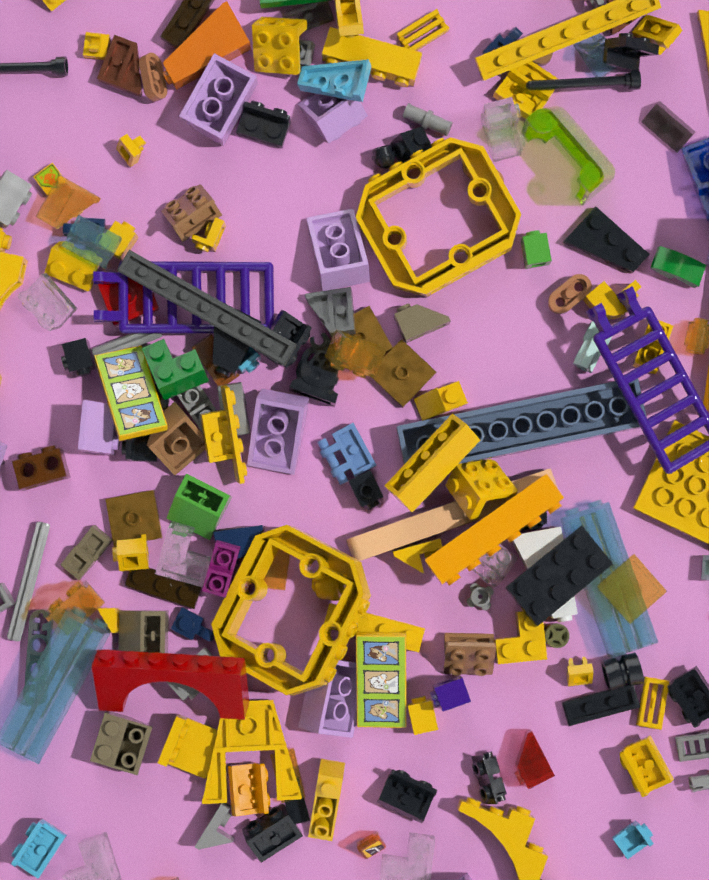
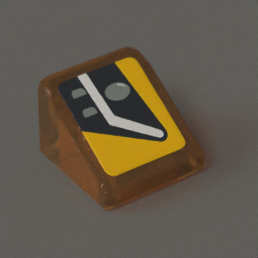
(371, 845)

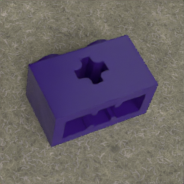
(450, 693)

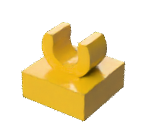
(96, 45)
(130, 149)
(579, 674)

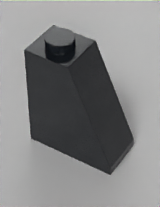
(228, 351)

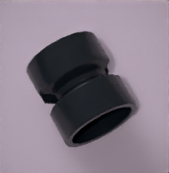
(622, 672)

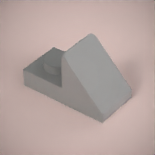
(213, 835)

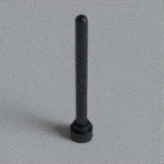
(57, 66)
(629, 80)

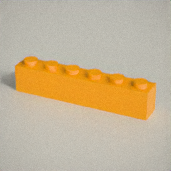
(494, 529)

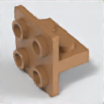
(191, 212)
(469, 654)

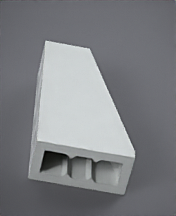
(535, 545)

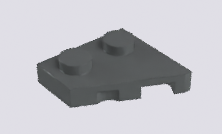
(334, 309)

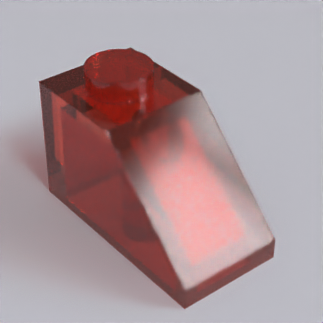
(531, 762)

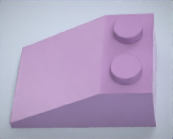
(338, 250)
(277, 431)

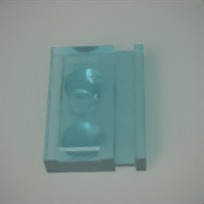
(92, 242)

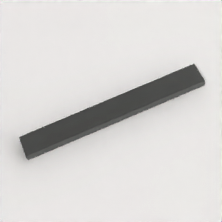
(207, 307)

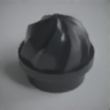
(383, 156)

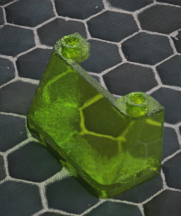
(557, 123)

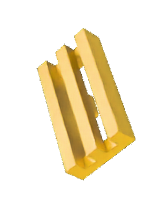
(439, 21)
(643, 699)

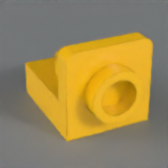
(214, 234)

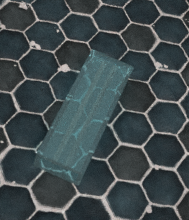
(614, 630)
(53, 684)

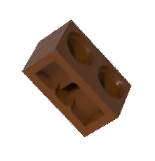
(41, 474)

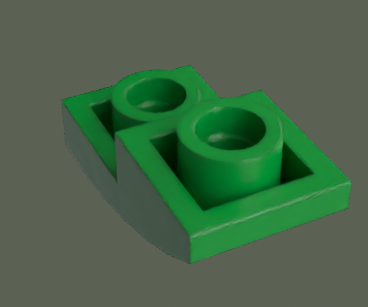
(678, 265)

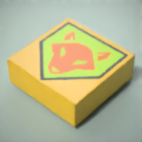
(47, 177)

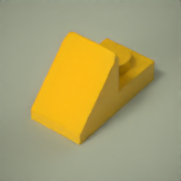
(658, 31)
(440, 401)
(411, 555)

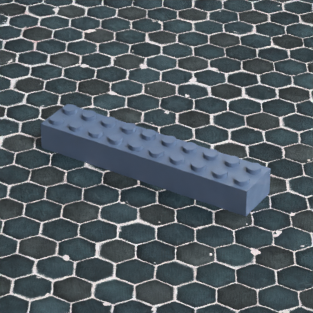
(534, 422)

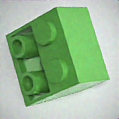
(198, 506)

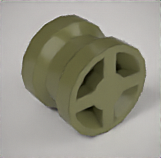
(560, 634)

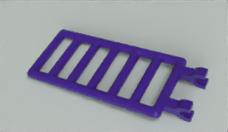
(121, 315)
(606, 330)

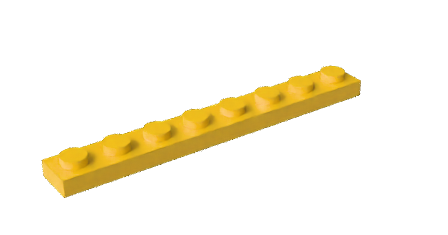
(562, 35)

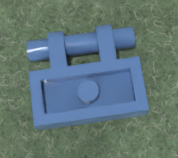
(353, 449)

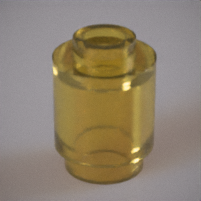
(697, 336)

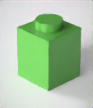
(535, 249)

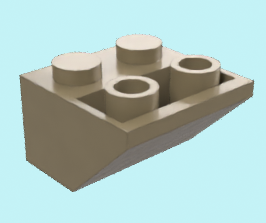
(143, 631)
(121, 742)

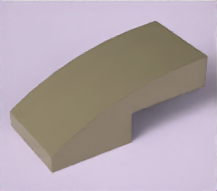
(86, 552)

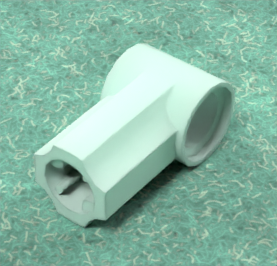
(588, 353)

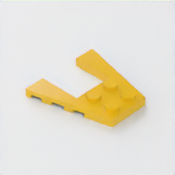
(256, 733)

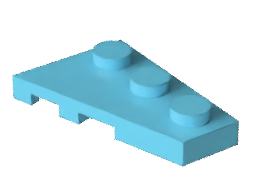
(338, 80)

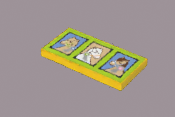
(130, 393)
(381, 679)

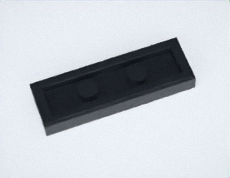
(600, 705)

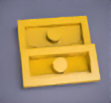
(515, 86)

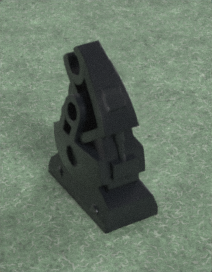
(316, 377)

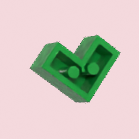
(174, 374)

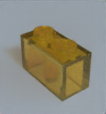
(354, 354)

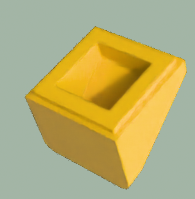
(111, 617)

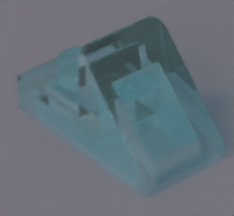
(592, 53)

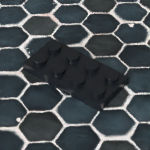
(558, 575)

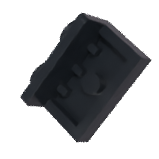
(626, 51)
(291, 329)
(692, 695)
(407, 795)

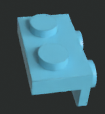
(38, 848)

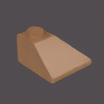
(179, 443)

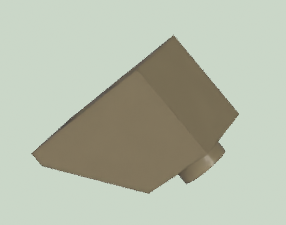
(418, 321)

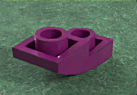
(221, 568)

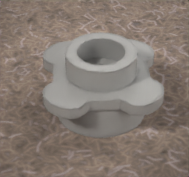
(486, 592)

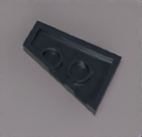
(606, 240)

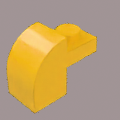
(606, 296)

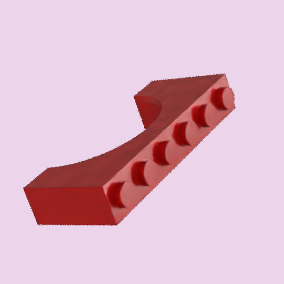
(215, 676)

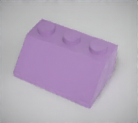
(219, 99)
(332, 706)

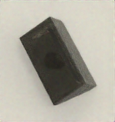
(315, 13)
(668, 126)

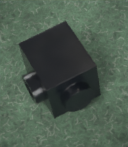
(78, 357)
(366, 490)

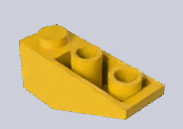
(326, 799)

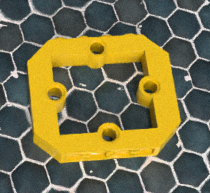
(429, 162)
(344, 618)

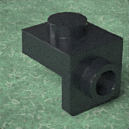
(410, 142)

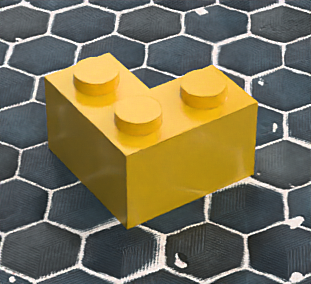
(526, 646)

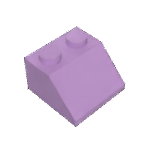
(332, 115)
(97, 429)

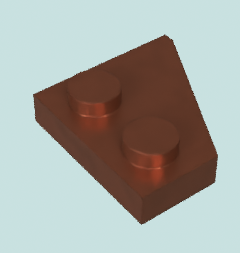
(122, 66)

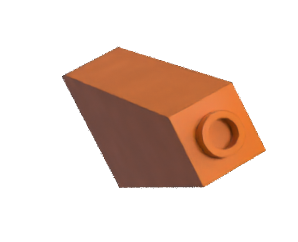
(218, 35)

